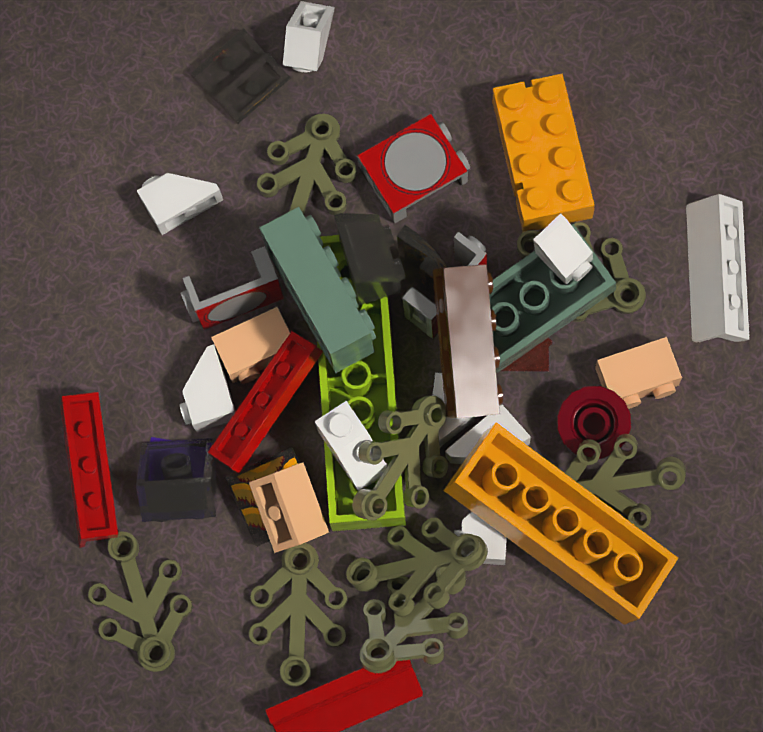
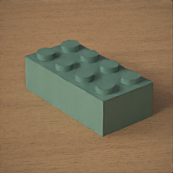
(317, 289)
(536, 303)

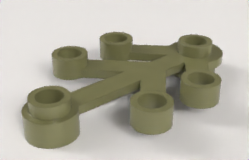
(310, 168)
(619, 273)
(427, 417)
(607, 485)
(422, 565)
(143, 607)
(298, 607)
(408, 626)

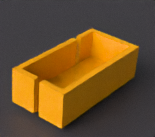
(543, 152)

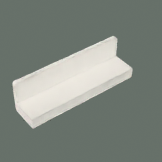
(717, 269)

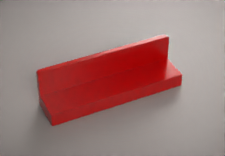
(265, 402)
(88, 467)
(347, 700)

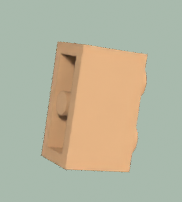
(251, 345)
(640, 372)
(289, 507)

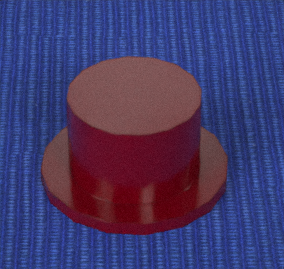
(593, 415)

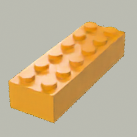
(561, 524)

